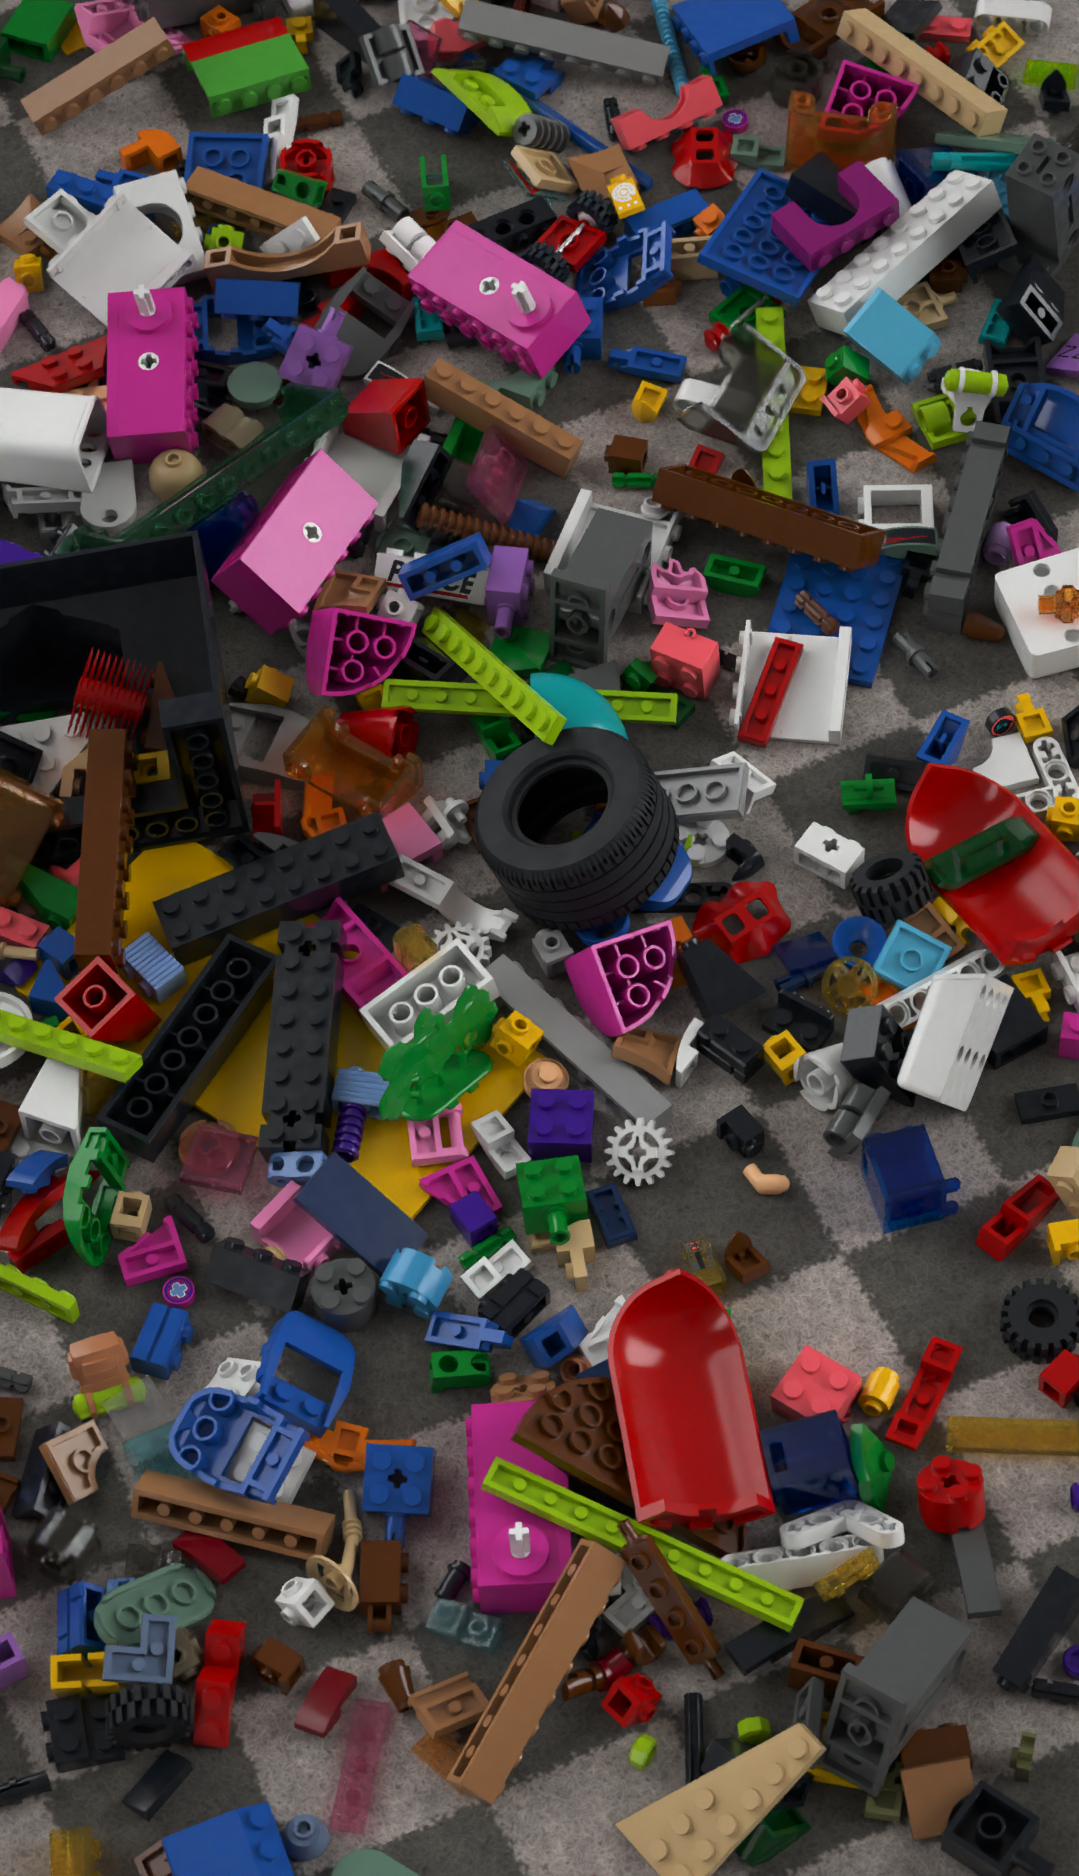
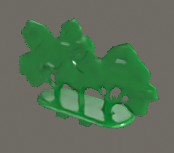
(434, 1064)

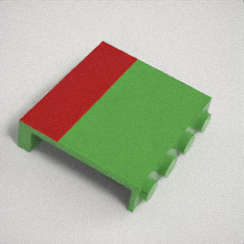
(247, 66)

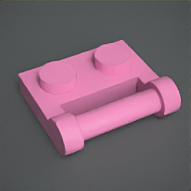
(426, 1139)

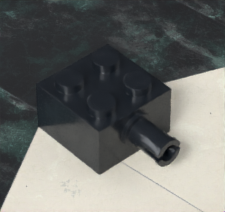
(994, 1835)

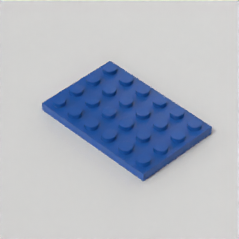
(750, 250)
(854, 599)

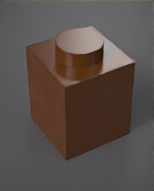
(626, 454)

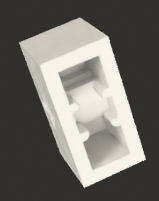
(828, 854)

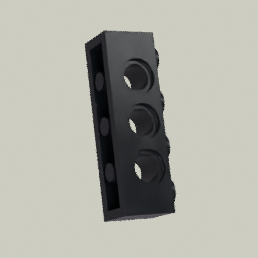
(518, 225)

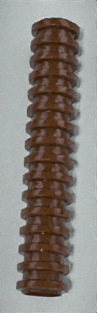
(491, 533)

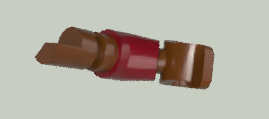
(618, 1662)

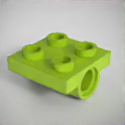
(936, 420)

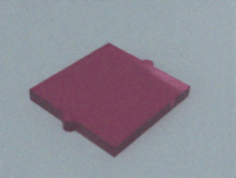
(427, 45)

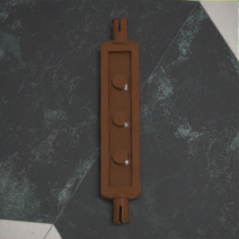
(670, 1599)

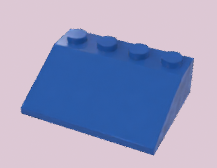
(230, 1845)

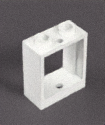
(897, 495)

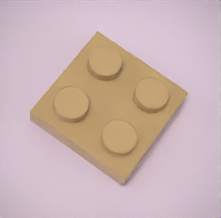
(544, 169)

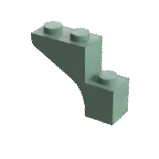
(525, 388)

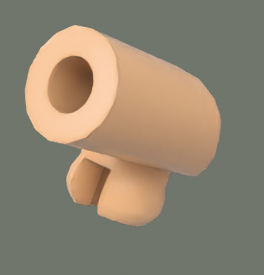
(766, 1183)

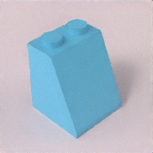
(892, 337)

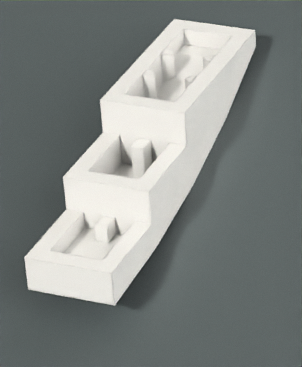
(281, 131)

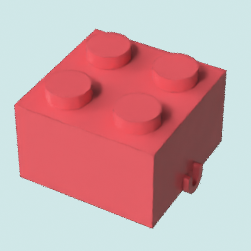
(685, 661)
(816, 1386)

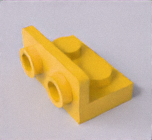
(998, 44)

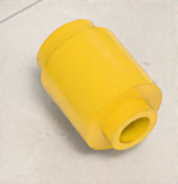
(879, 1392)

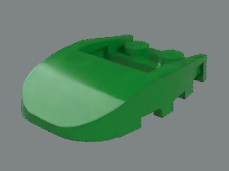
(88, 1227)

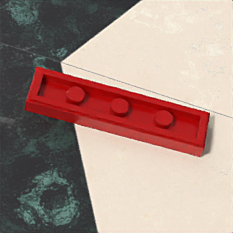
(770, 692)

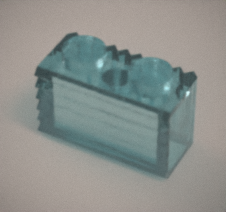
(150, 1451)

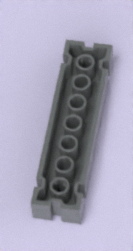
(966, 528)

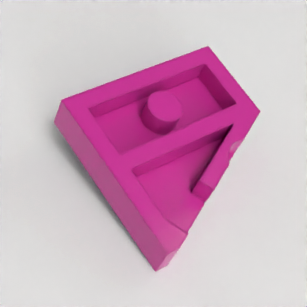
(1030, 542)
(458, 1181)
(153, 1255)

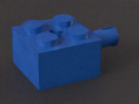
(589, 343)
(412, 1498)

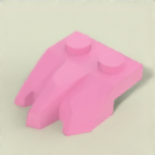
(677, 596)

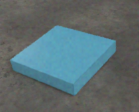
(909, 956)

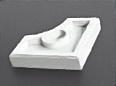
(1009, 763)

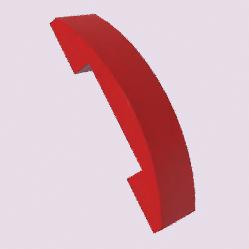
(19, 1225)
(925, 1394)

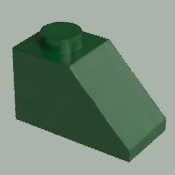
(772, 1836)

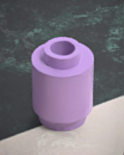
(997, 545)

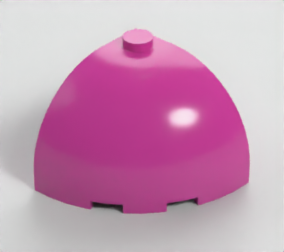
(861, 87)
(353, 650)
(624, 977)

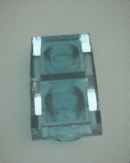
(461, 1625)

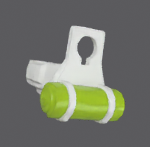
(972, 389)

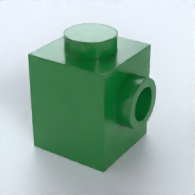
(848, 364)

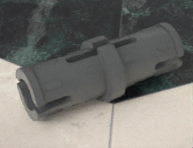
(384, 200)
(916, 655)

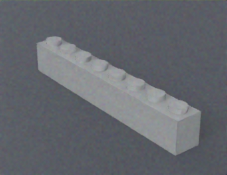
(563, 41)
(578, 1049)

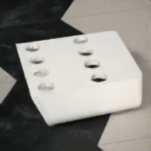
(45, 439)
(1040, 640)
(954, 1037)

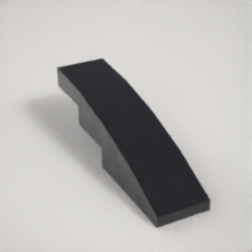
(771, 1643)

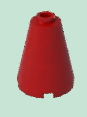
(385, 729)

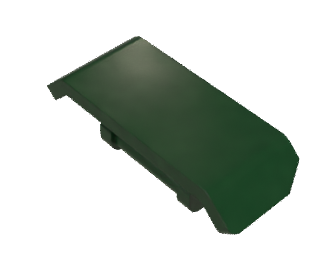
(981, 853)

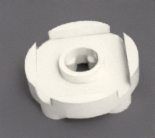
(715, 847)

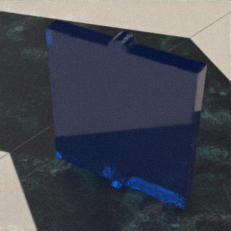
(805, 953)

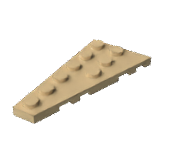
(712, 1815)

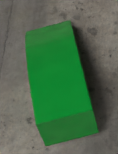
(495, 735)

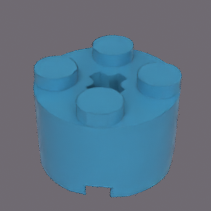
(414, 1282)

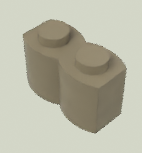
(230, 428)

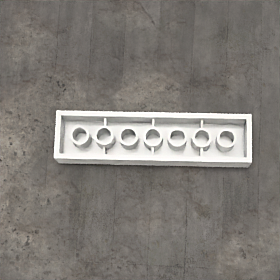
(908, 248)

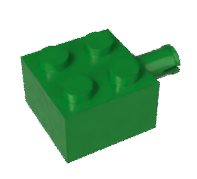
(551, 1196)

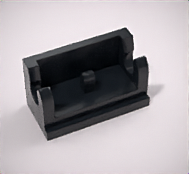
(1031, 507)

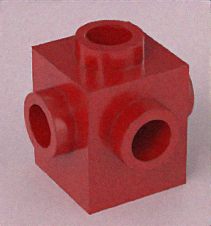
(631, 1700)

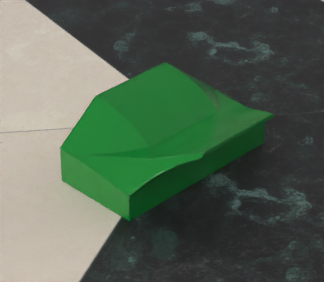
(733, 576)

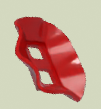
(703, 173)
(758, 935)

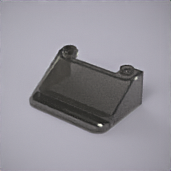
(753, 394)

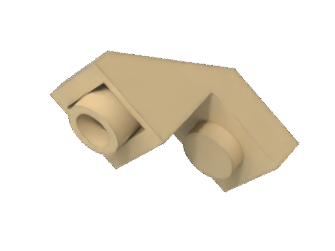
(70, 782)

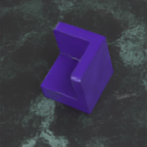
(473, 1218)

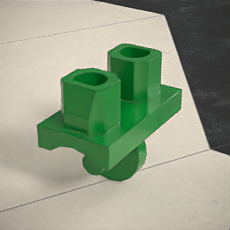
(868, 794)

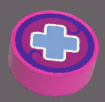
(735, 121)
(179, 1292)

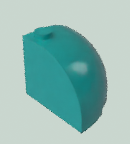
(577, 702)

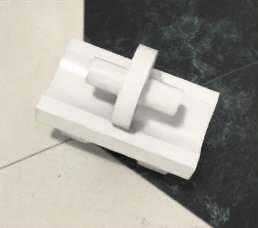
(450, 817)

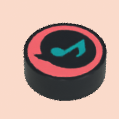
(1000, 722)

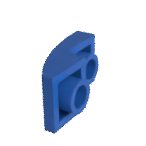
(36, 1171)

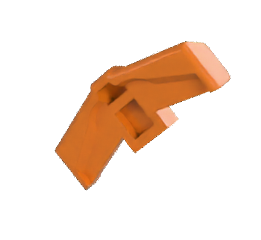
(889, 435)
(318, 813)
(346, 1446)

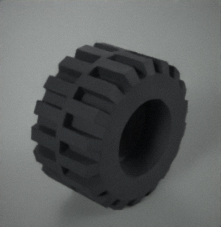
(891, 886)

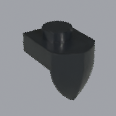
(1053, 94)
(207, 401)
(744, 855)

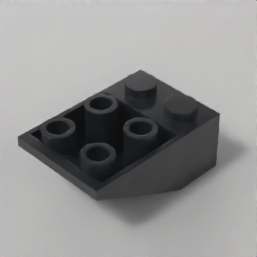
(1033, 303)
(876, 1050)

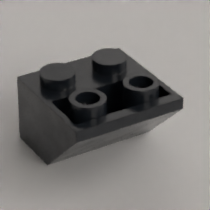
(983, 74)
(428, 663)

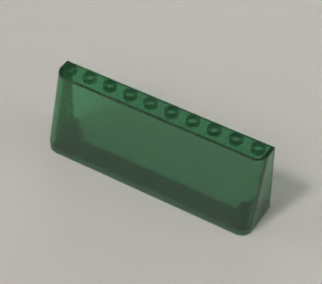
(304, 417)

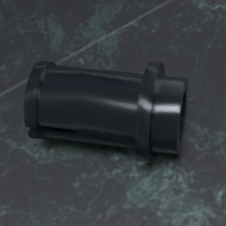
(454, 1580)

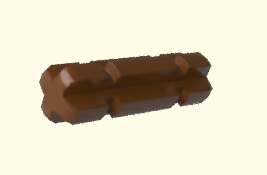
(319, 121)
(816, 613)

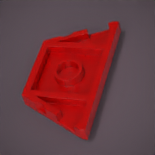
(67, 369)

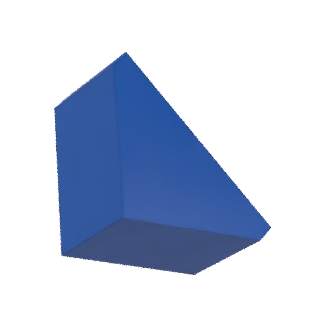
(822, 485)
(530, 516)
(944, 739)
(45, 989)

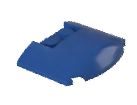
(1045, 430)

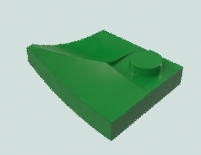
(523, 651)
(872, 1466)

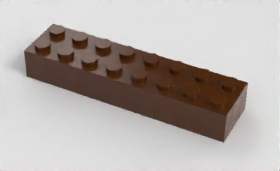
(768, 517)
(105, 849)

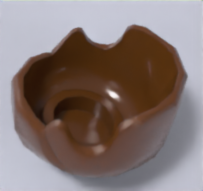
(749, 58)

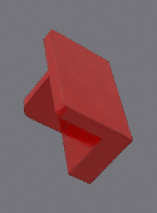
(268, 811)

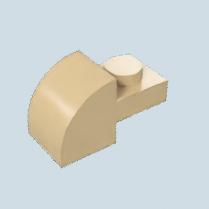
(576, 1253)

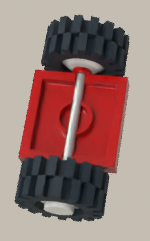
(573, 238)

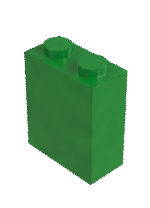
(39, 28)

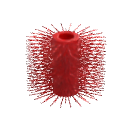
(109, 698)

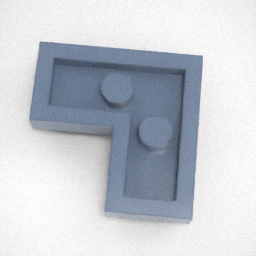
(150, 1660)

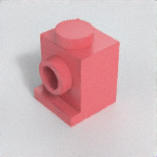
(847, 400)

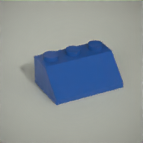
(434, 104)
(257, 299)

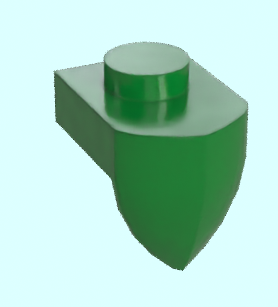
(638, 675)

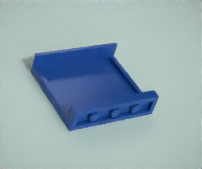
(728, 26)

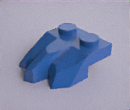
(530, 75)

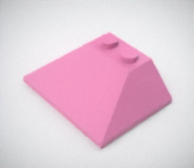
(109, 20)

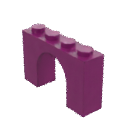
(818, 243)

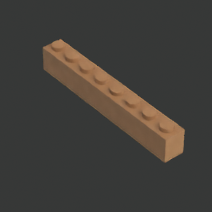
(537, 1671)

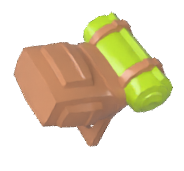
(101, 1372)

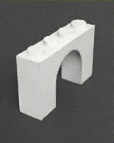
(165, 195)

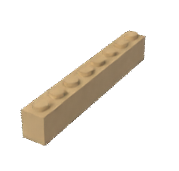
(912, 63)

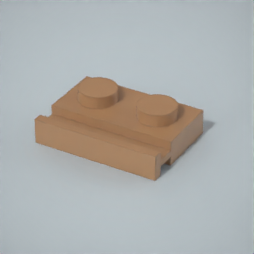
(448, 1705)

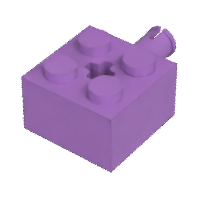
(310, 342)
(509, 589)

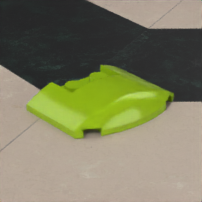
(486, 97)

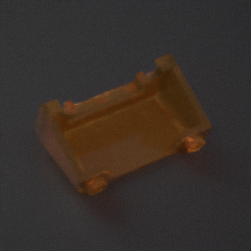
(837, 135)
(350, 768)
(24, 820)

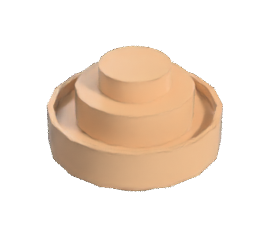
(545, 1074)

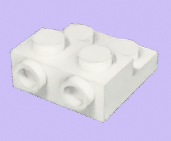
(58, 220)
(248, 1452)

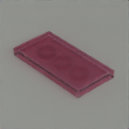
(497, 474)

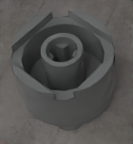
(344, 1294)

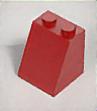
(388, 413)
(106, 1005)

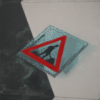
(530, 191)

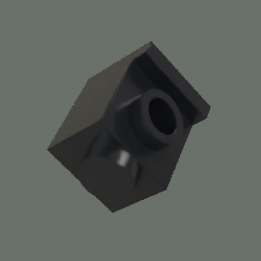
(741, 1132)

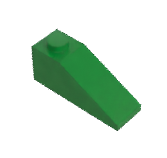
(50, 897)

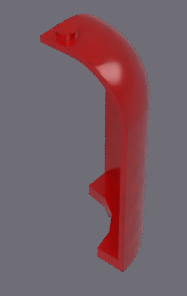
(1018, 906)
(686, 1408)

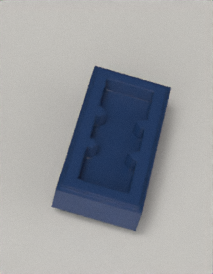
(611, 1215)

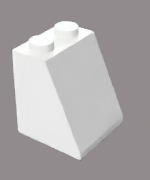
(55, 1108)

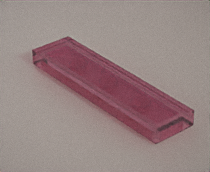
(360, 1766)

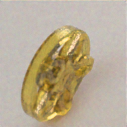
(849, 984)

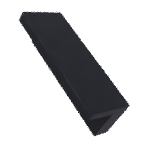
(38, 1486)

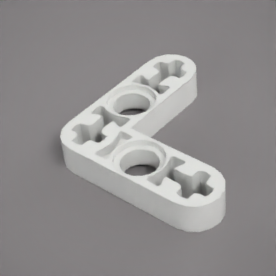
(1053, 786)
(842, 1517)

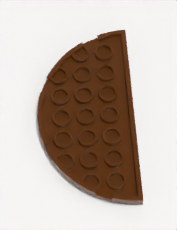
(581, 1433)

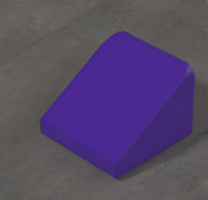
(17, 972)

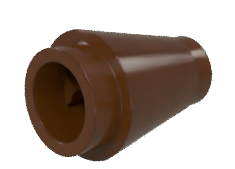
(982, 628)
(397, 1683)

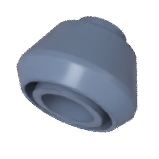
(311, 1841)

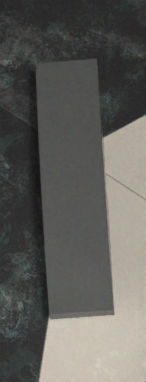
(975, 1572)

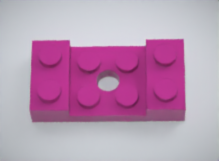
(372, 969)

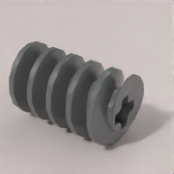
(541, 133)

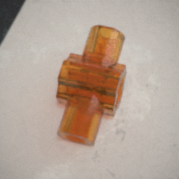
(1063, 604)

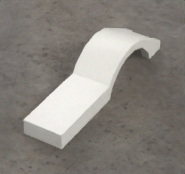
(451, 901)

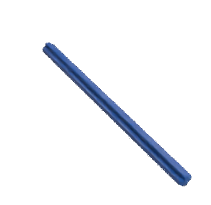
(577, 135)

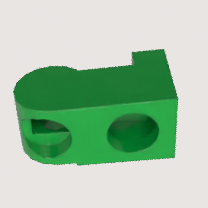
(299, 187)
(459, 1369)

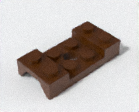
(819, 32)

